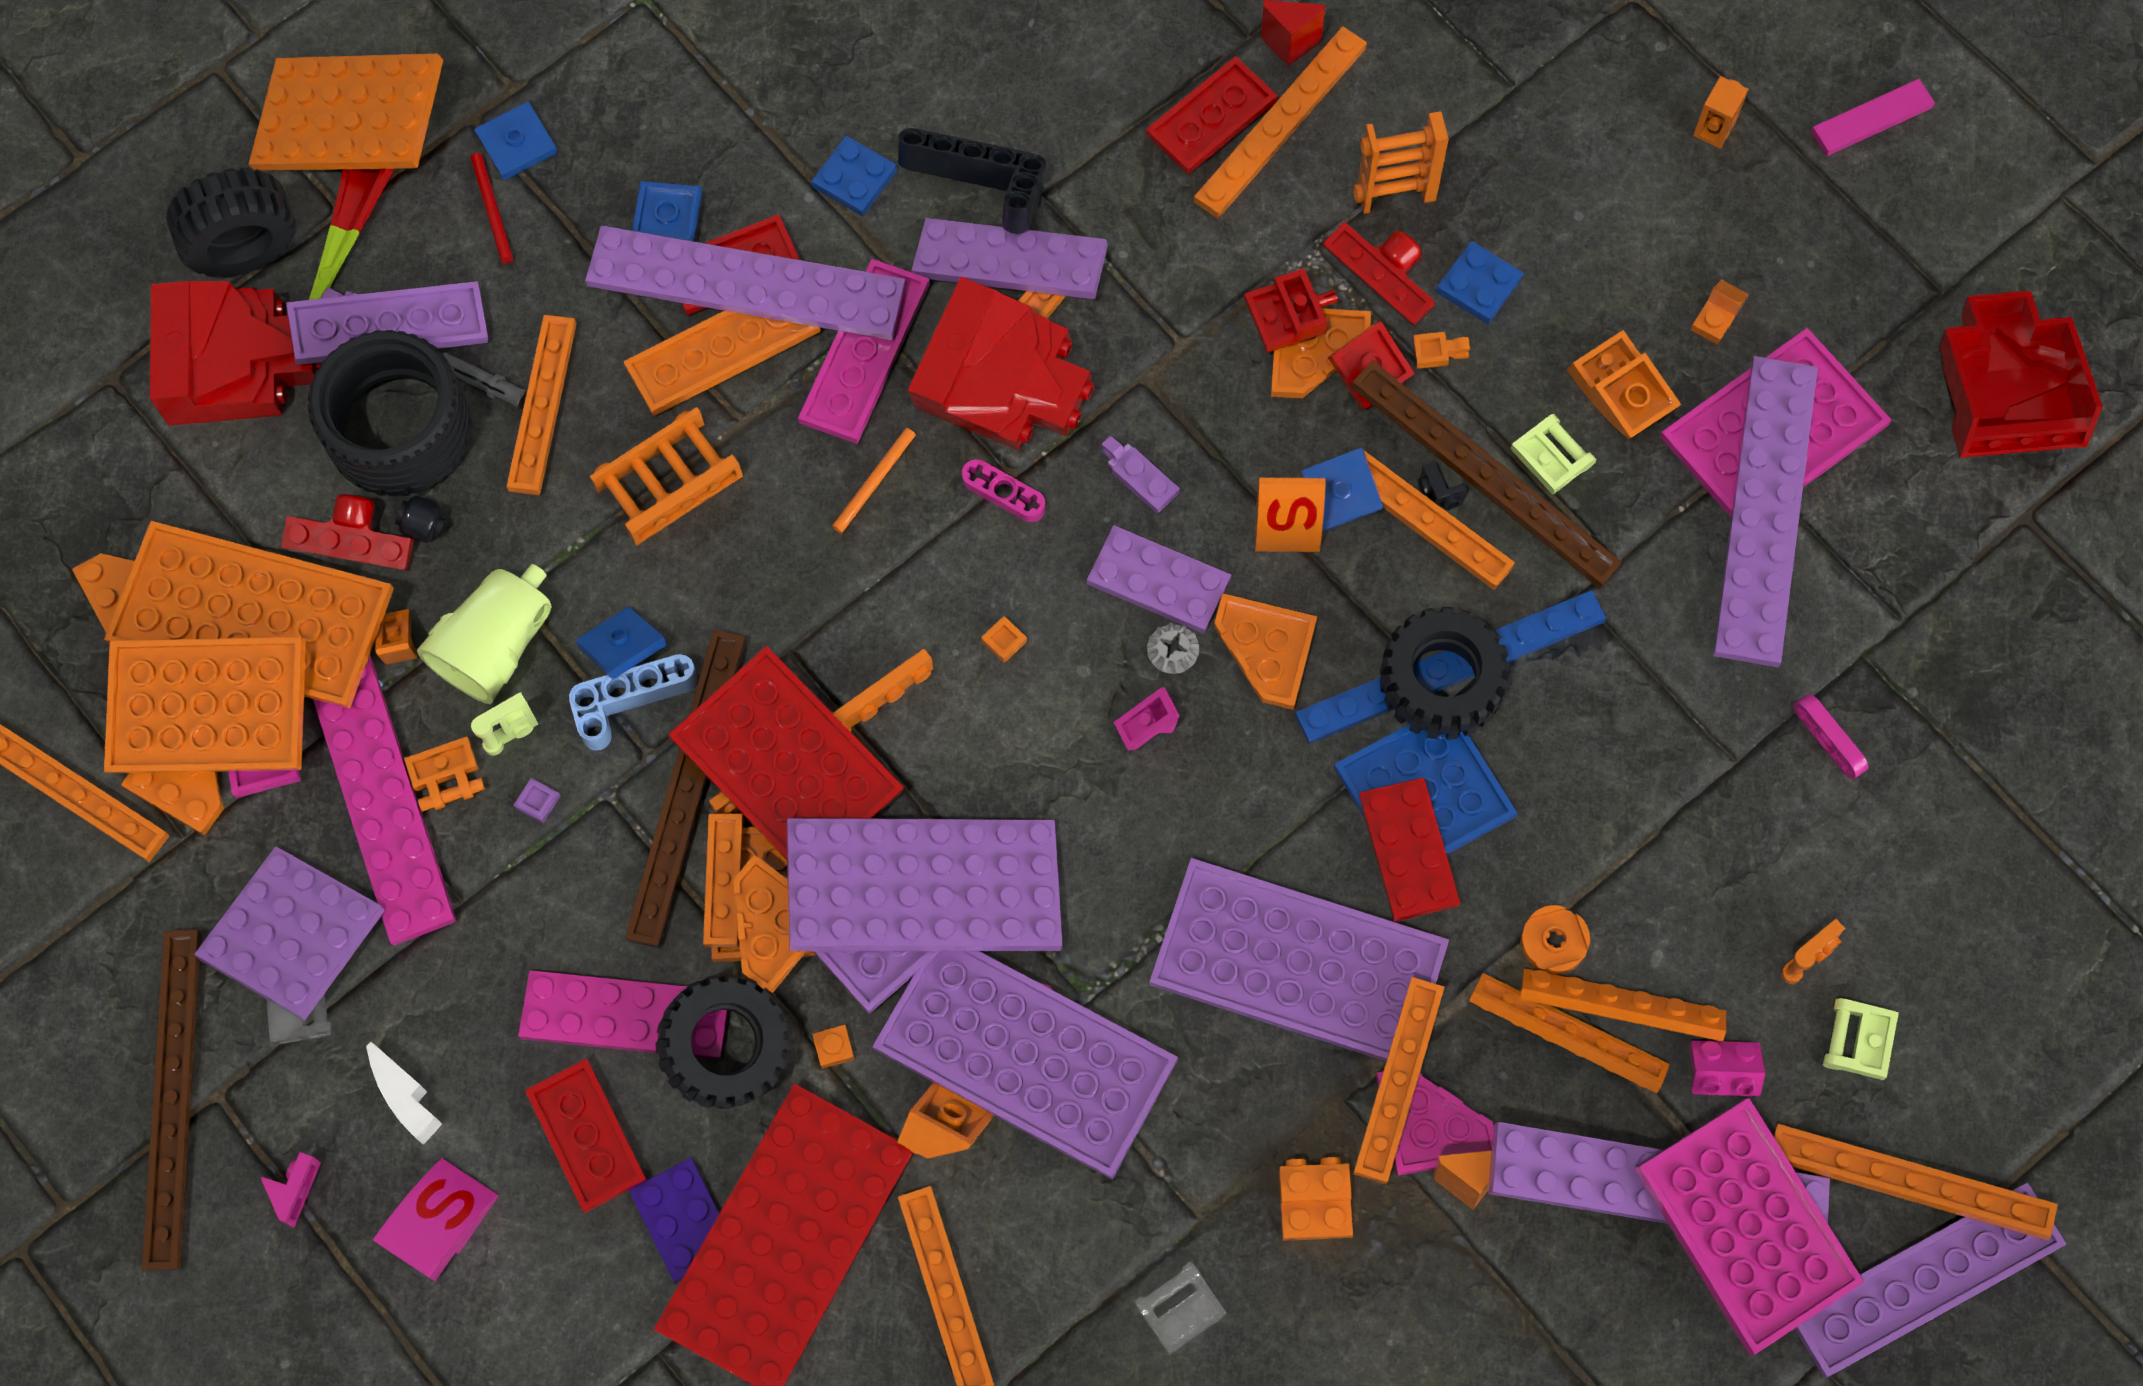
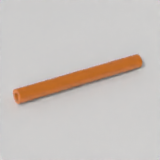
(873, 480)

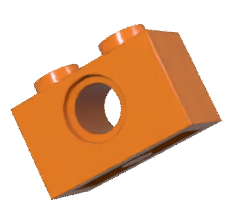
(1720, 112)

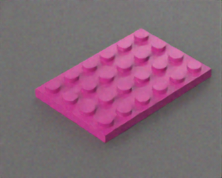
(1841, 422)
(1749, 1226)

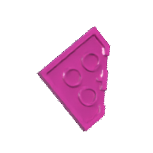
(1438, 1127)

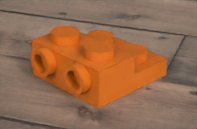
(1315, 1200)

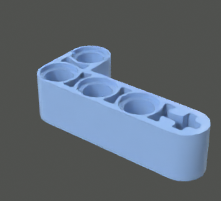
(633, 697)

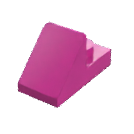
(1147, 719)
(290, 1198)

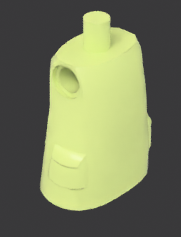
(487, 633)

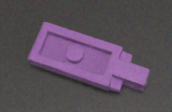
(1139, 475)

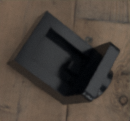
(1433, 486)

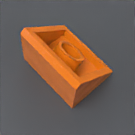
(1464, 1175)

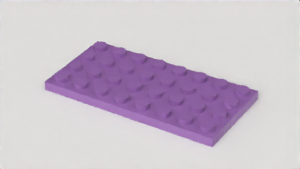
(922, 885)
(1292, 959)
(1027, 1056)

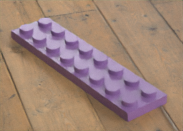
(1919, 1287)

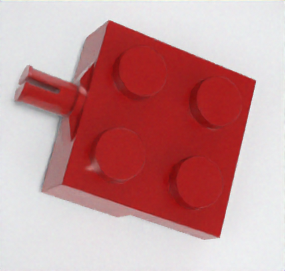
(1288, 310)

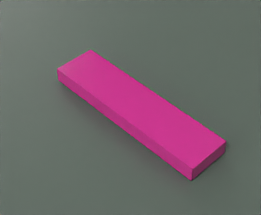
(1872, 117)

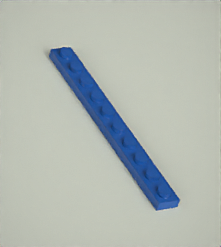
(1449, 668)

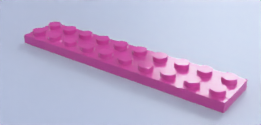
(385, 813)

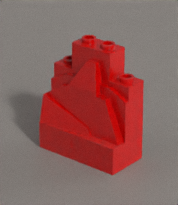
(220, 352)
(999, 369)
(2017, 379)

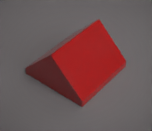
(1291, 28)

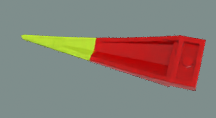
(354, 202)

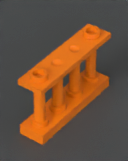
(1426, 170)
(668, 505)

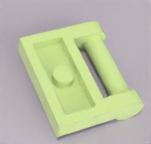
(1546, 460)
(514, 718)
(1872, 1040)

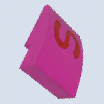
(436, 1219)

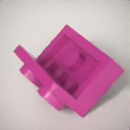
(1727, 1068)

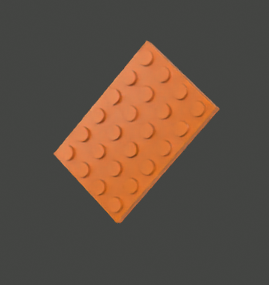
(346, 112)
(205, 705)

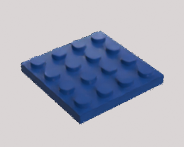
(1457, 778)

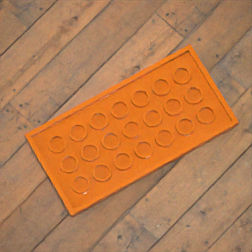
(222, 589)

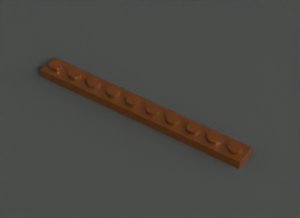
(1486, 474)
(680, 807)
(171, 1102)

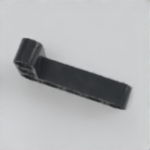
(981, 164)

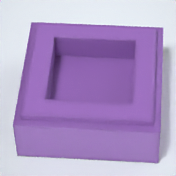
(537, 800)

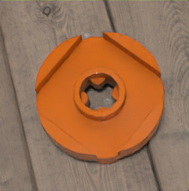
(1563, 923)

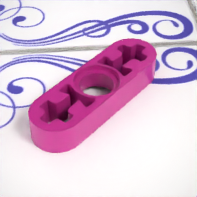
(1027, 493)
(1830, 736)

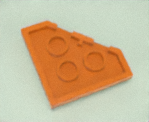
(1305, 364)
(103, 583)
(1267, 646)
(185, 796)
(763, 924)

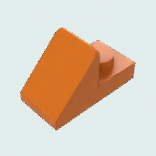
(1719, 311)
(395, 639)

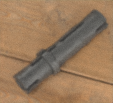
(494, 385)

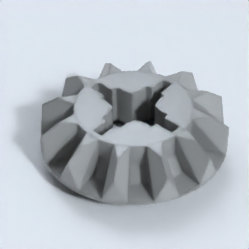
(1179, 660)

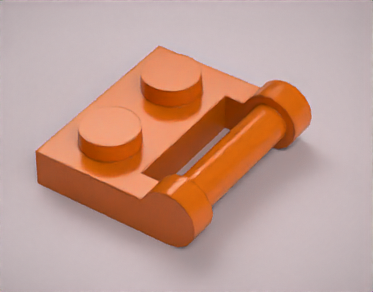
(1815, 949)

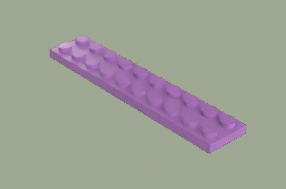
(746, 282)
(1765, 512)
(1586, 1173)

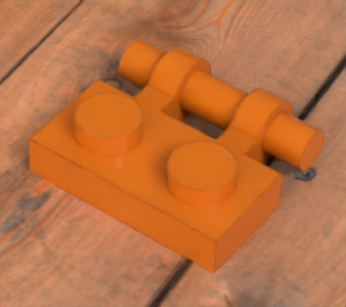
(440, 765)

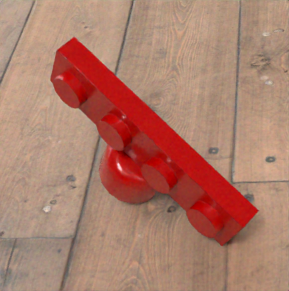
(1383, 269)
(348, 536)

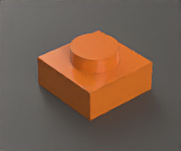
(1004, 639)
(833, 1046)

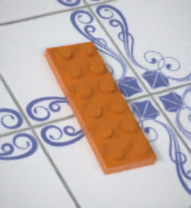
(709, 356)

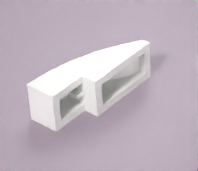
(402, 1095)

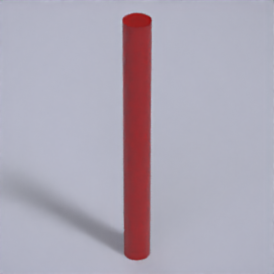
(491, 208)

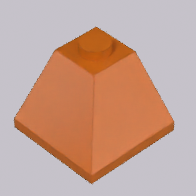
(942, 1124)

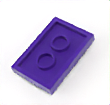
(676, 1214)

